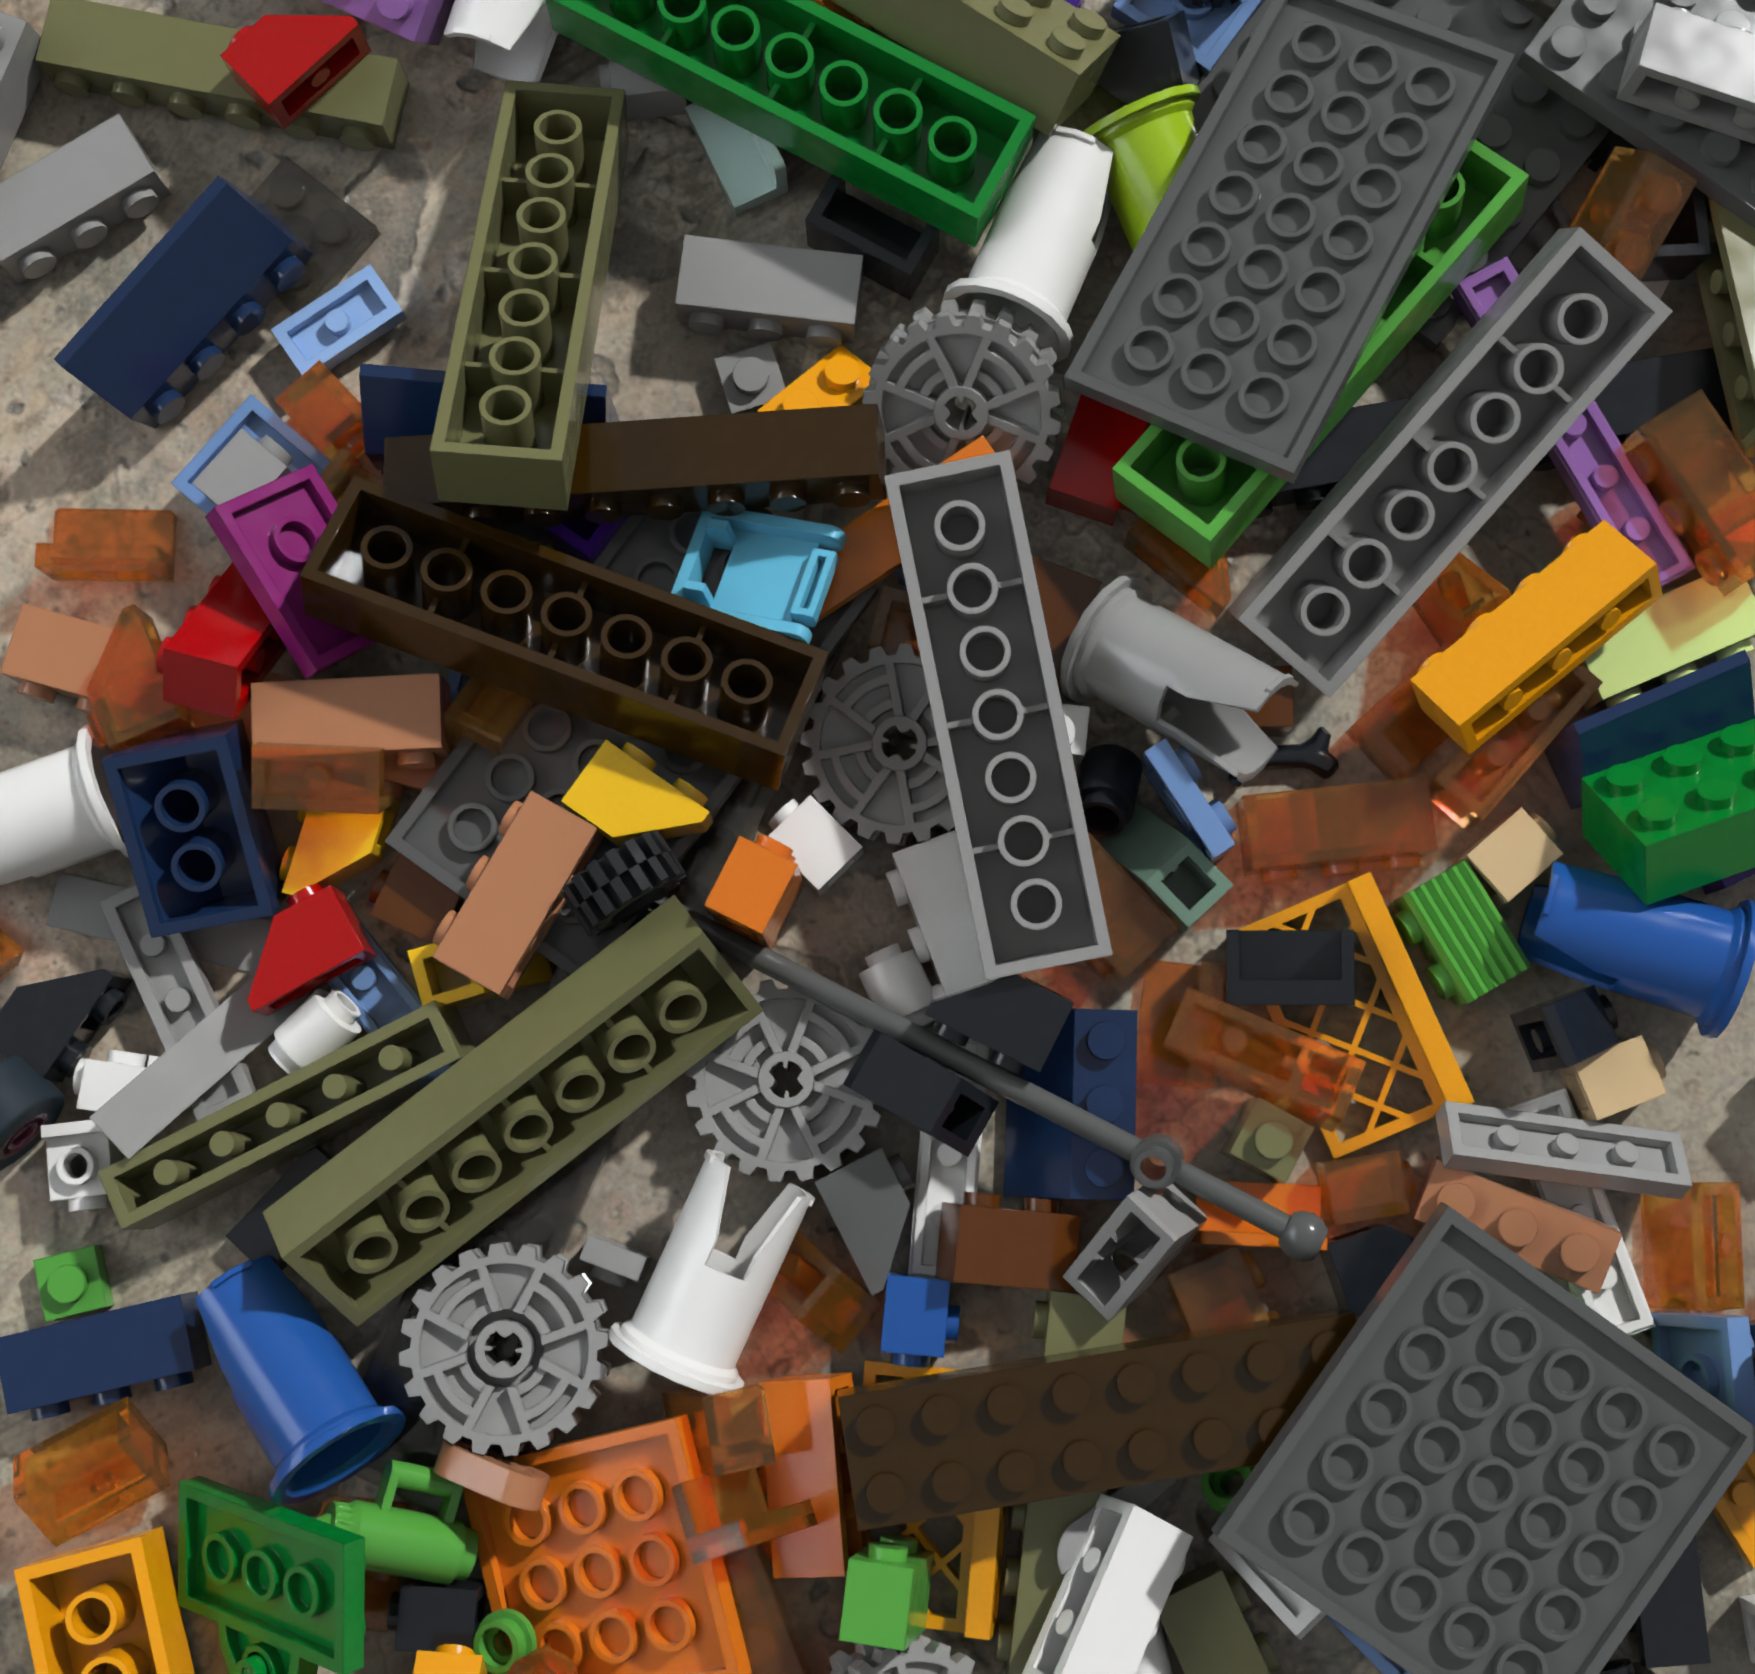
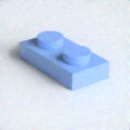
(340, 322)

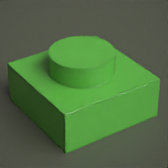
(73, 1282)

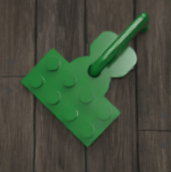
(272, 1581)

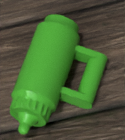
(408, 1540)

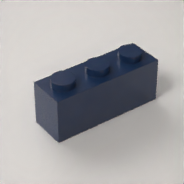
(103, 1356)

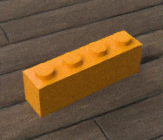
(1536, 635)

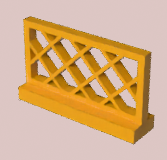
(1405, 999)
(980, 1548)

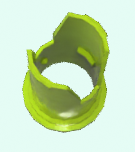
(1148, 149)

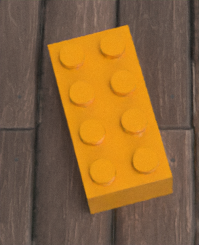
(105, 1609)

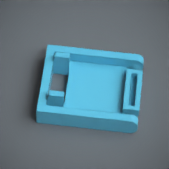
(774, 569)

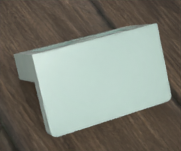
(744, 163)

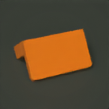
(1228, 1229)

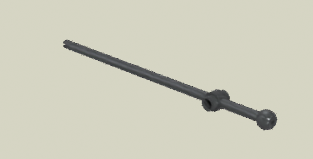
(1298, 1233)

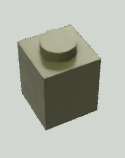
(1267, 1140)

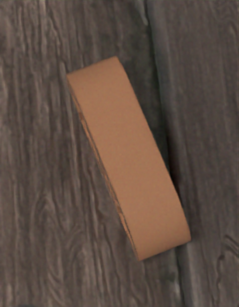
(492, 1475)

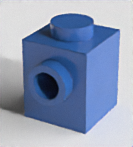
(917, 1319)

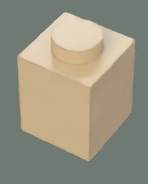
(1512, 854)
(1615, 1079)

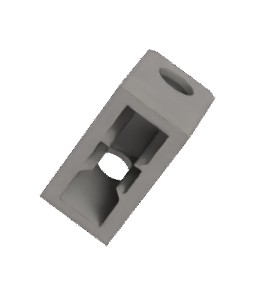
(1150, 1230)

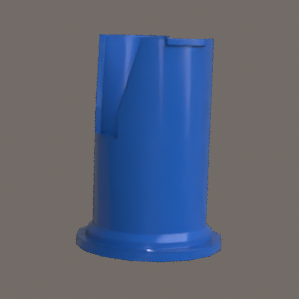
(1660, 953)
(293, 1382)

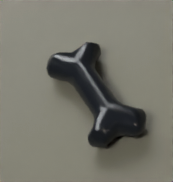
(1308, 755)

